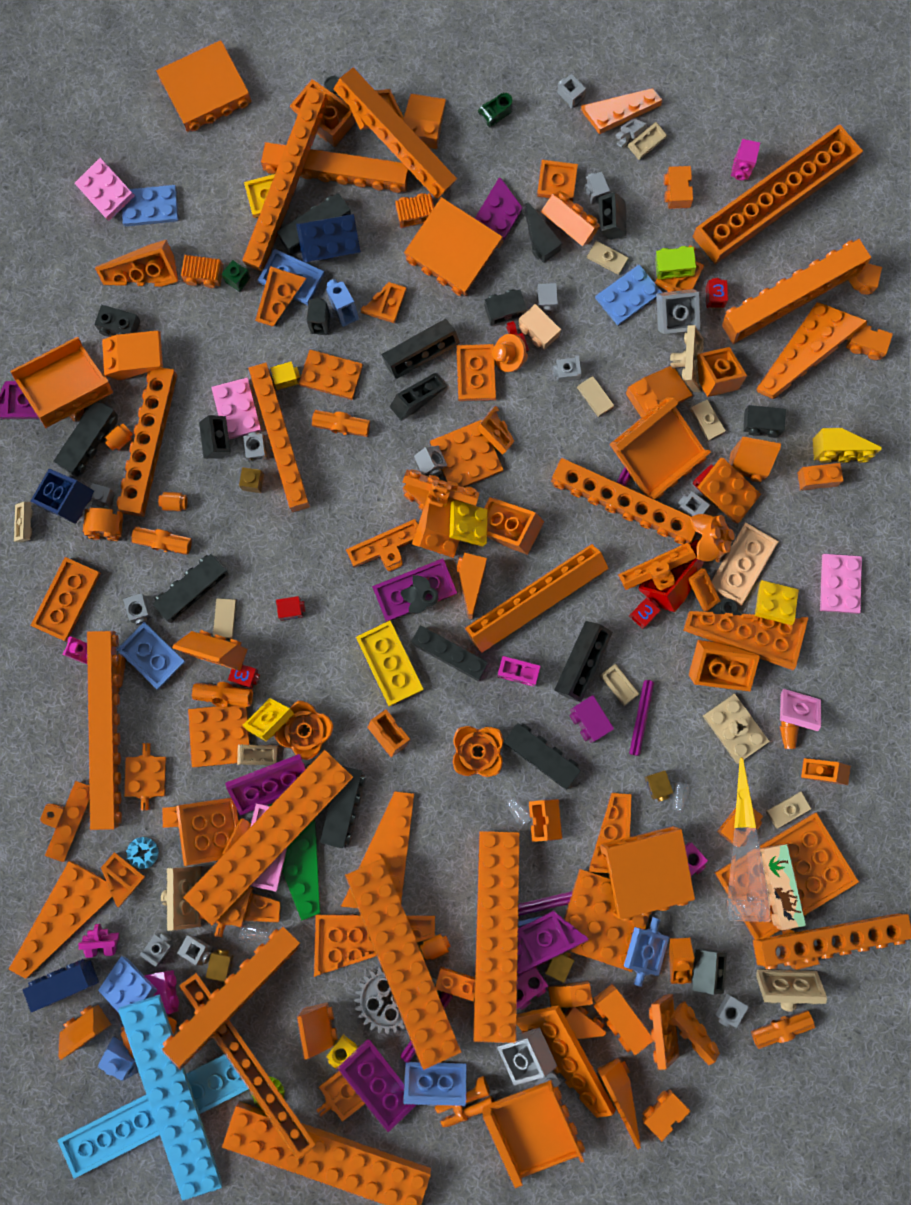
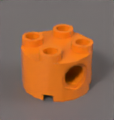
(102, 523)

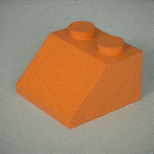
(719, 372)

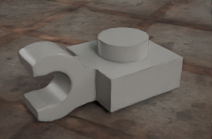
(631, 129)

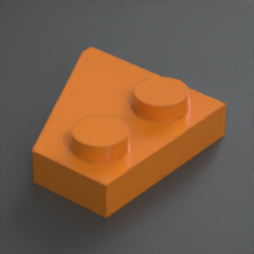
(386, 303)
(496, 431)
(121, 878)

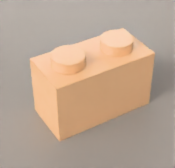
(539, 327)

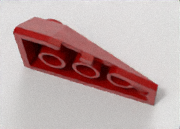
(675, 595)

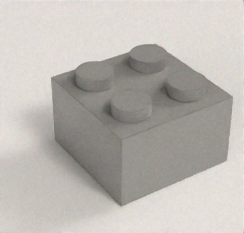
(678, 310)
(528, 1057)

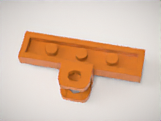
(440, 489)
(384, 546)
(658, 568)
(65, 820)

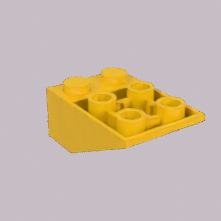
(842, 446)

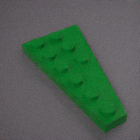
(301, 872)

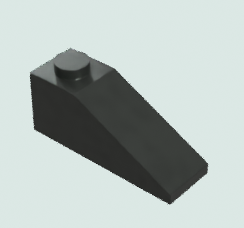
(543, 240)
(416, 396)

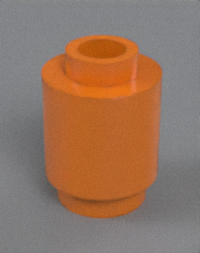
(118, 437)
(173, 501)
(435, 947)

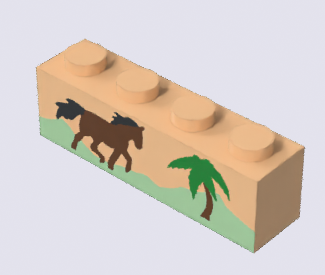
(782, 887)

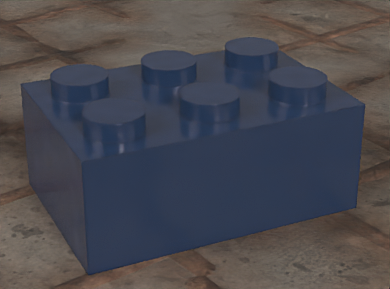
(328, 238)
(62, 496)
(60, 984)

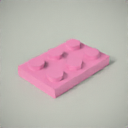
(104, 189)
(237, 404)
(841, 583)

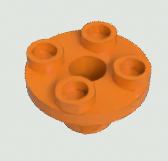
(509, 353)

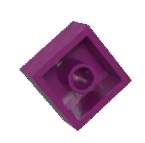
(590, 719)

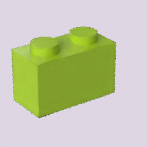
(675, 262)

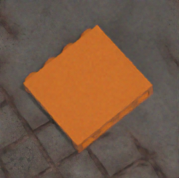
(204, 86)
(452, 247)
(61, 382)
(659, 449)
(648, 872)
(532, 1131)

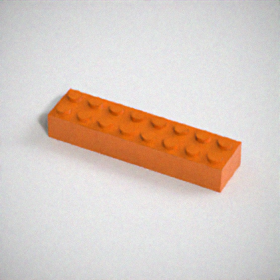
(796, 291)

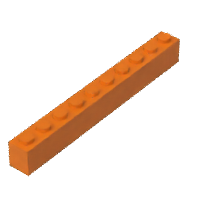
(286, 179)
(103, 730)
(253, 1075)

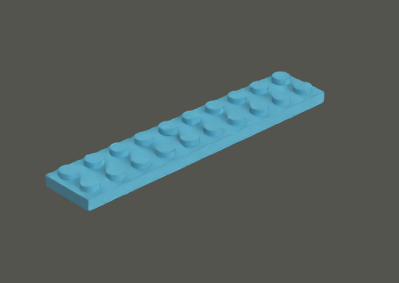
(170, 1099)
(135, 1121)

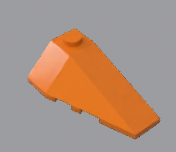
(146, 265)
(619, 1087)

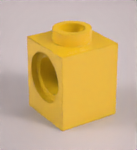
(285, 375)
(344, 1043)

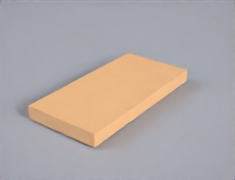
(743, 564)

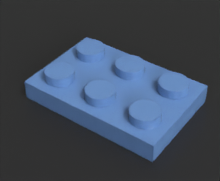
(151, 206)
(290, 264)
(628, 295)
(151, 655)
(126, 985)
(435, 1085)

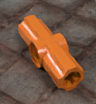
(341, 423)
(161, 540)
(222, 694)
(783, 1029)

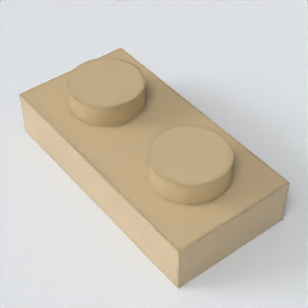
(22, 524)

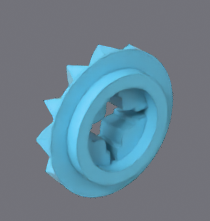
(145, 844)

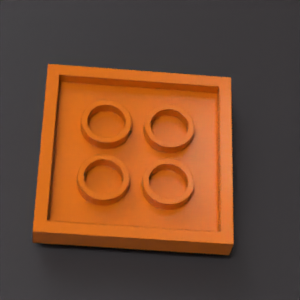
(467, 455)
(216, 734)
(206, 829)
(663, 1033)

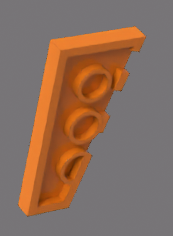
(613, 828)
(262, 909)

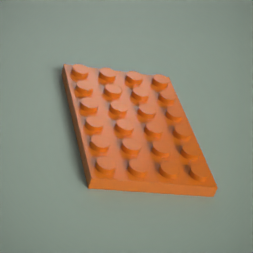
(816, 864)

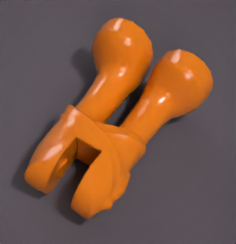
(461, 1115)

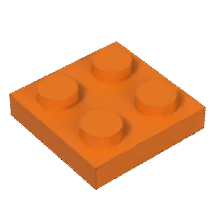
(556, 177)

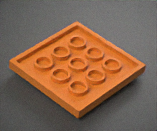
(592, 915)

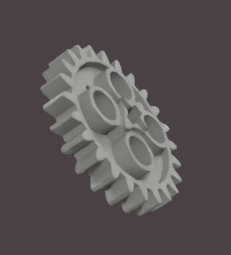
(371, 990)

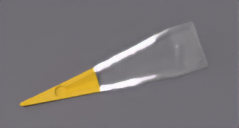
(747, 884)

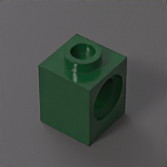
(236, 275)

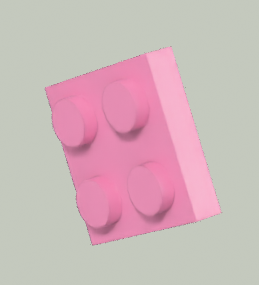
(800, 710)

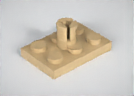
(689, 358)
(735, 728)
(179, 912)
(791, 987)

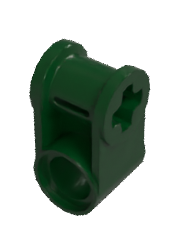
(494, 111)

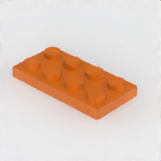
(65, 599)

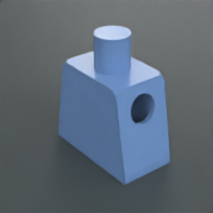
(340, 298)
(117, 1061)

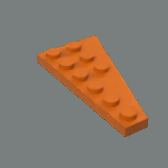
(813, 342)
(768, 638)
(390, 843)
(67, 909)
(345, 941)
(569, 1057)

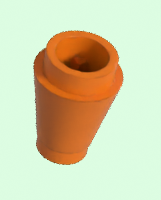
(789, 734)

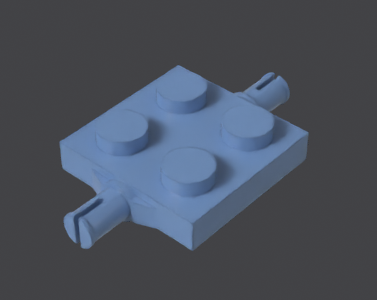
(646, 951)

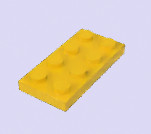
(389, 663)

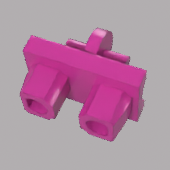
(76, 650)
(99, 939)

